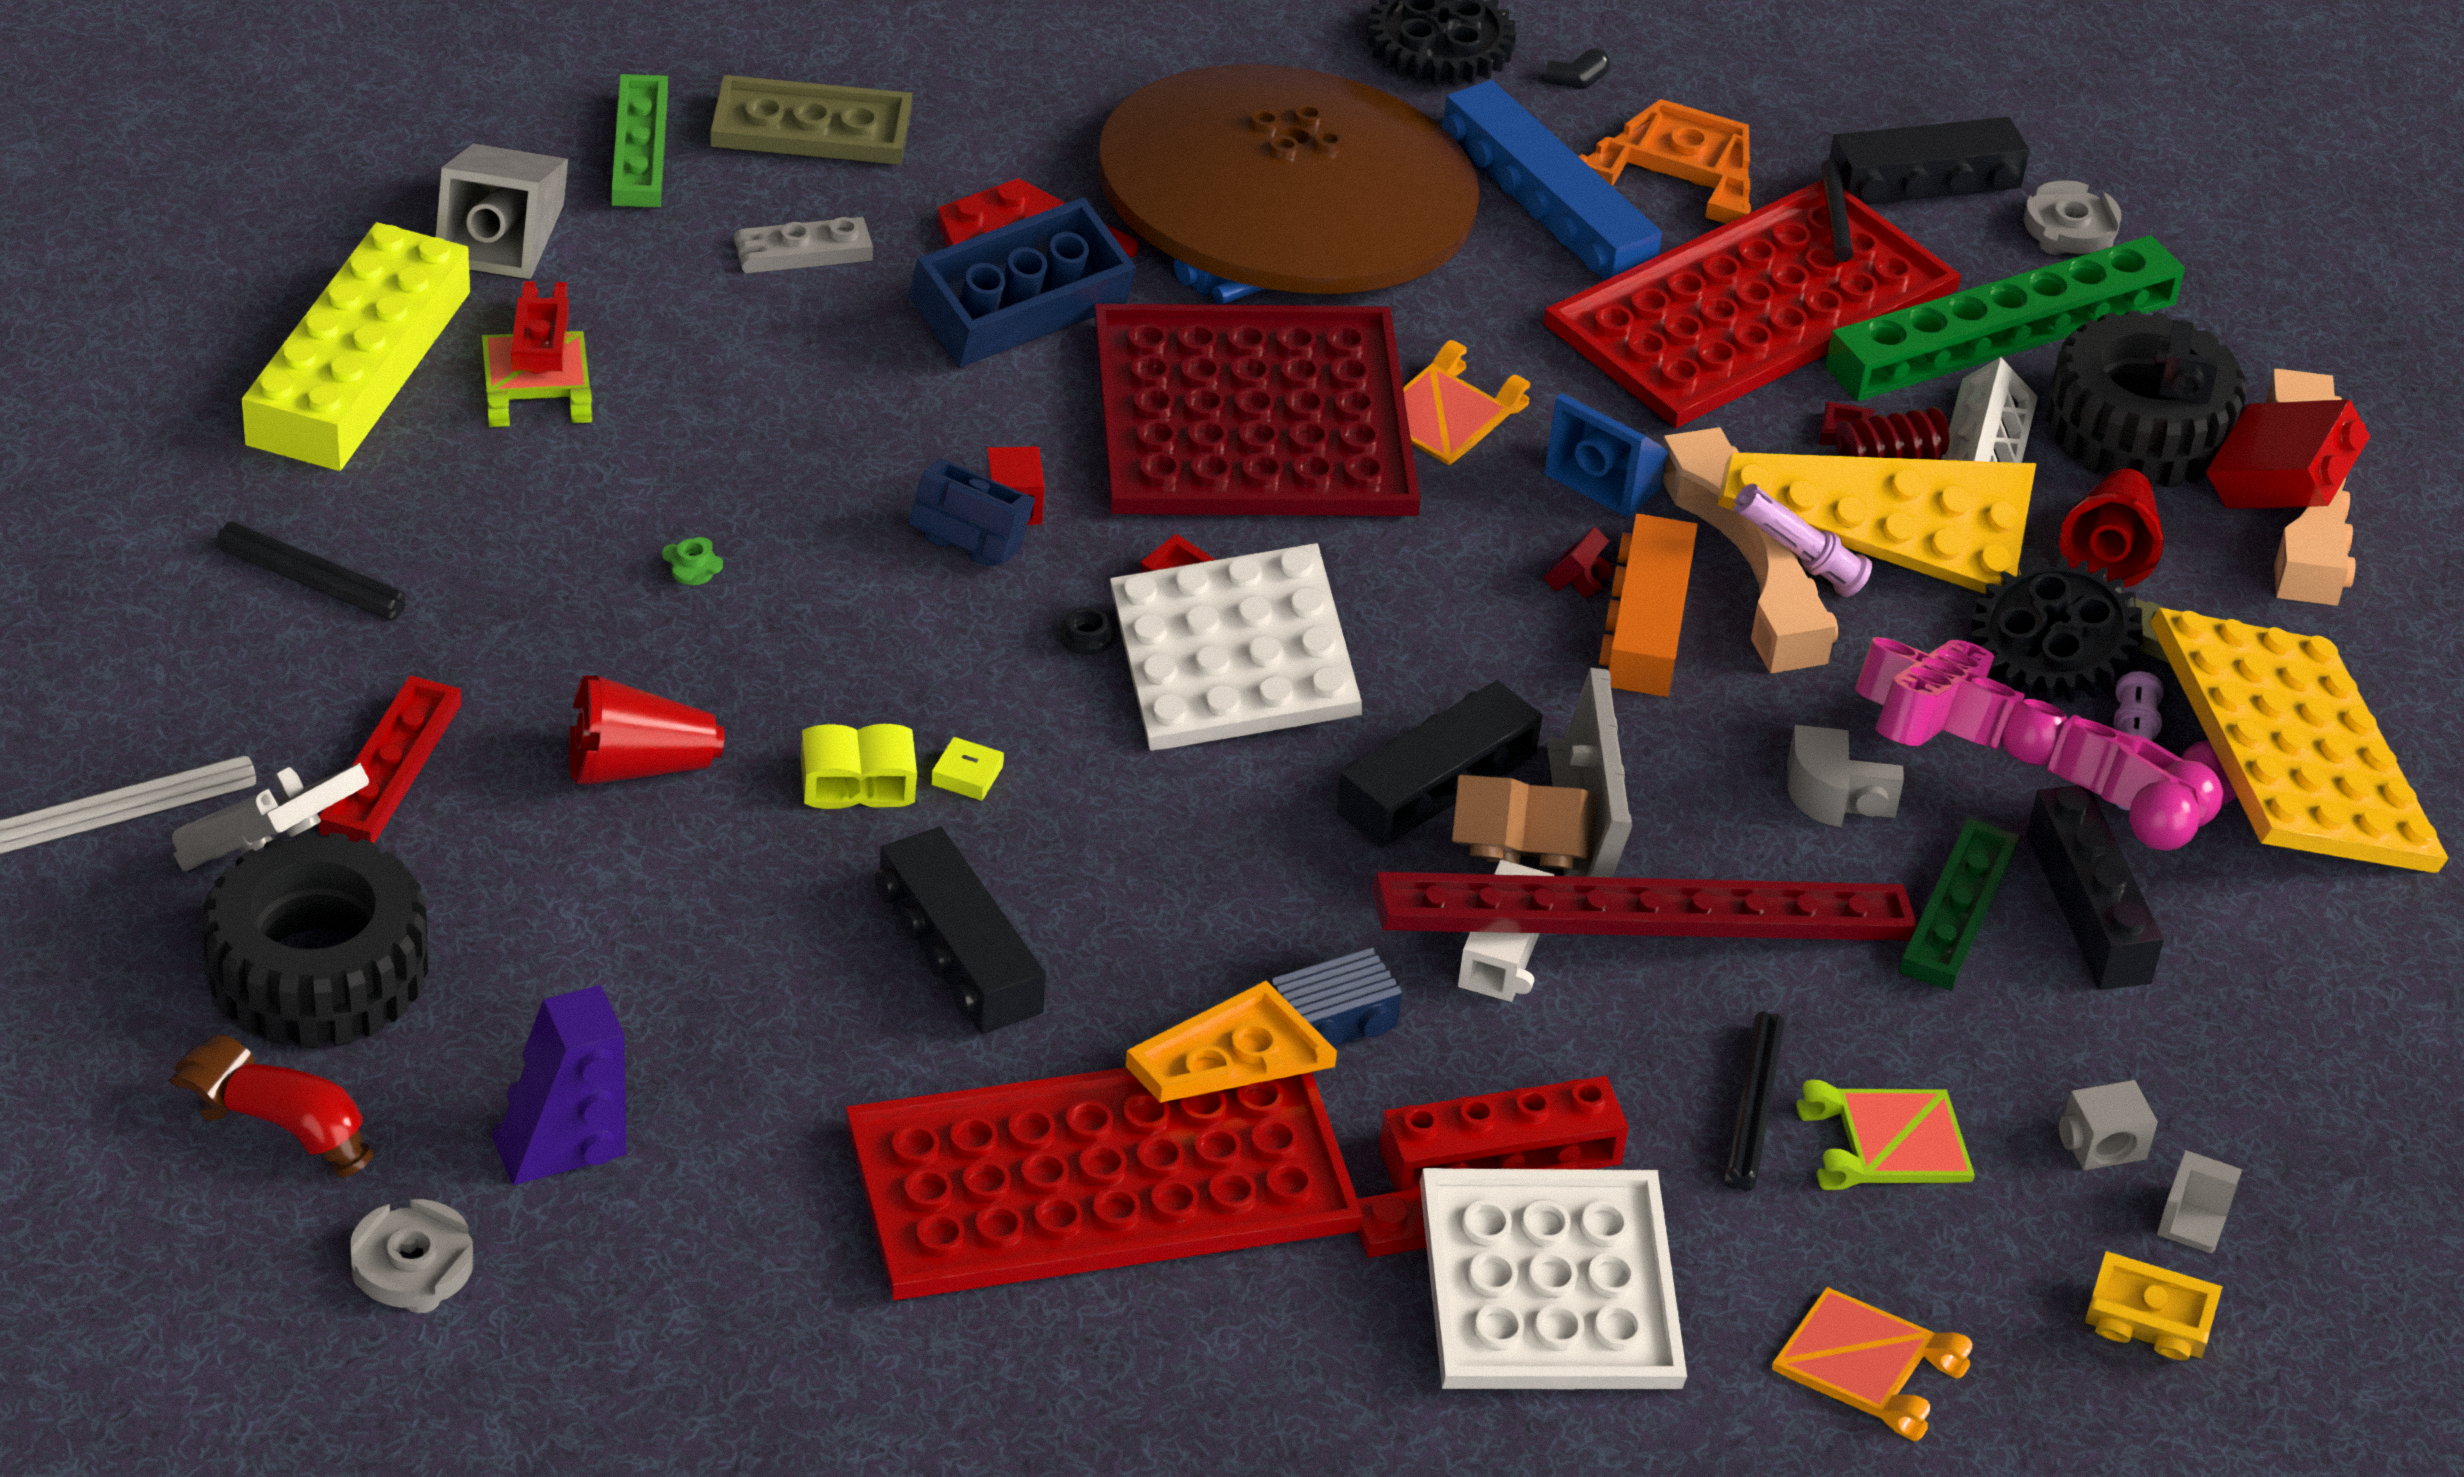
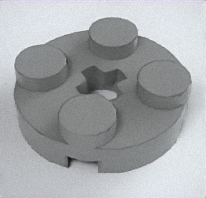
(2090, 228)
(416, 1282)

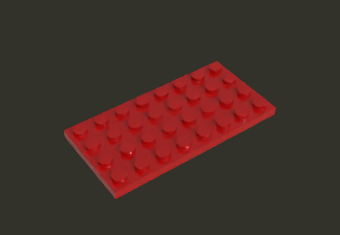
(1745, 303)
(1092, 1177)

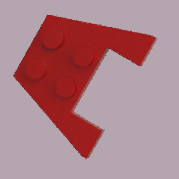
(1001, 207)

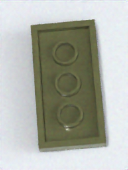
(811, 119)

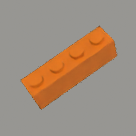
(1650, 605)

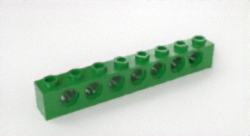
(2001, 317)

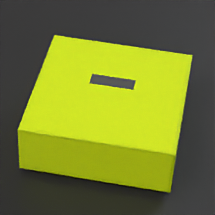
(967, 768)

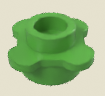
(692, 561)

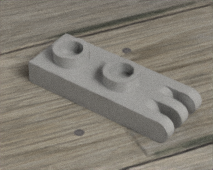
(803, 244)

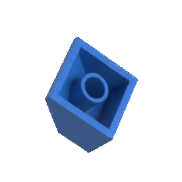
(1603, 457)

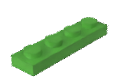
(640, 141)

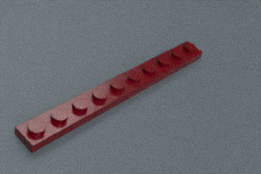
(1642, 906)

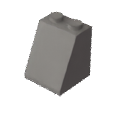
(501, 206)

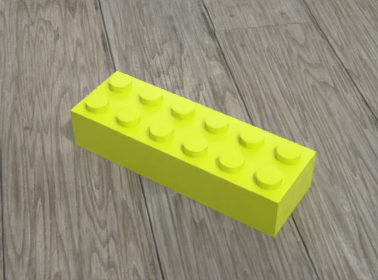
(356, 346)

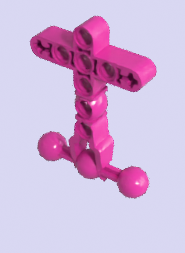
(1953, 694)

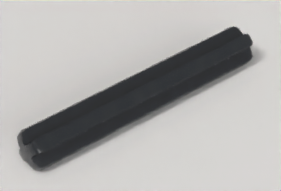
(311, 570)
(1754, 1101)

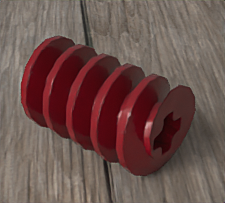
(1895, 436)

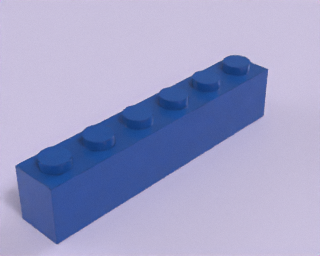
(1550, 180)

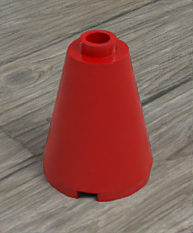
(2115, 528)
(636, 734)

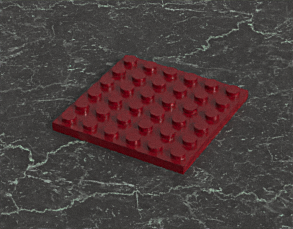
(1254, 410)

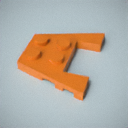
(1686, 146)

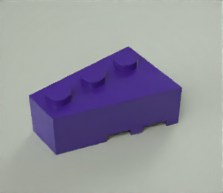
(570, 1092)

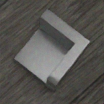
(2199, 1202)

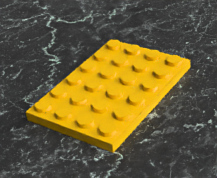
(2297, 741)

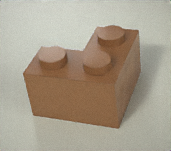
(1518, 819)

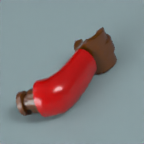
(298, 1101)

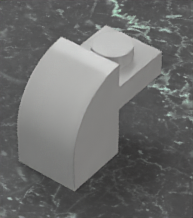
(1829, 784)

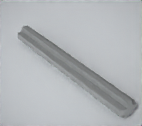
(126, 803)

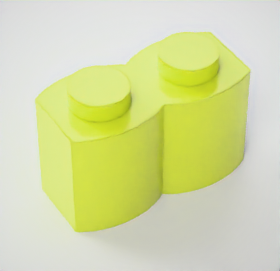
(858, 766)

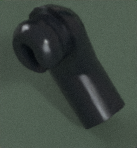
(1580, 72)

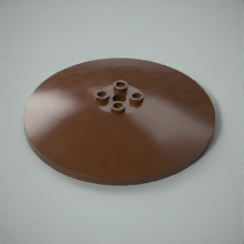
(1288, 178)

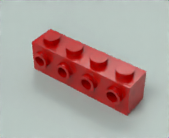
(1506, 1131)

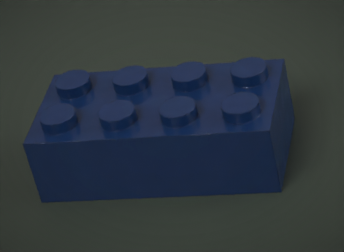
(1021, 281)

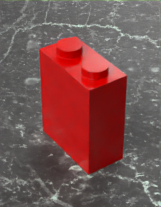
(2288, 454)

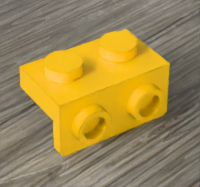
(2153, 1307)

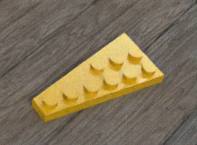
(1921, 514)

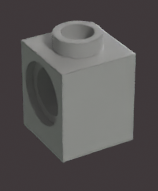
(2108, 1125)

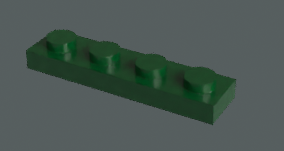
(1959, 904)

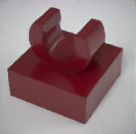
(1581, 565)

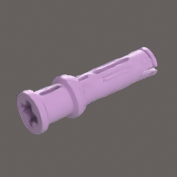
(1818, 550)
(2145, 709)

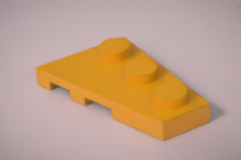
(1231, 1046)

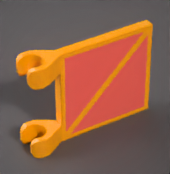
(1451, 415)
(1867, 1359)

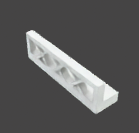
(1978, 412)

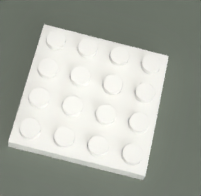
(1235, 647)
(1551, 1279)

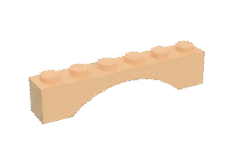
(2315, 547)
(1790, 619)

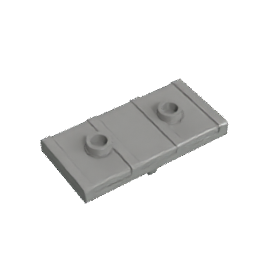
(1592, 761)
(255, 819)

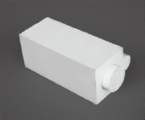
(1497, 961)

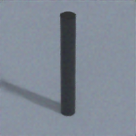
(1836, 210)

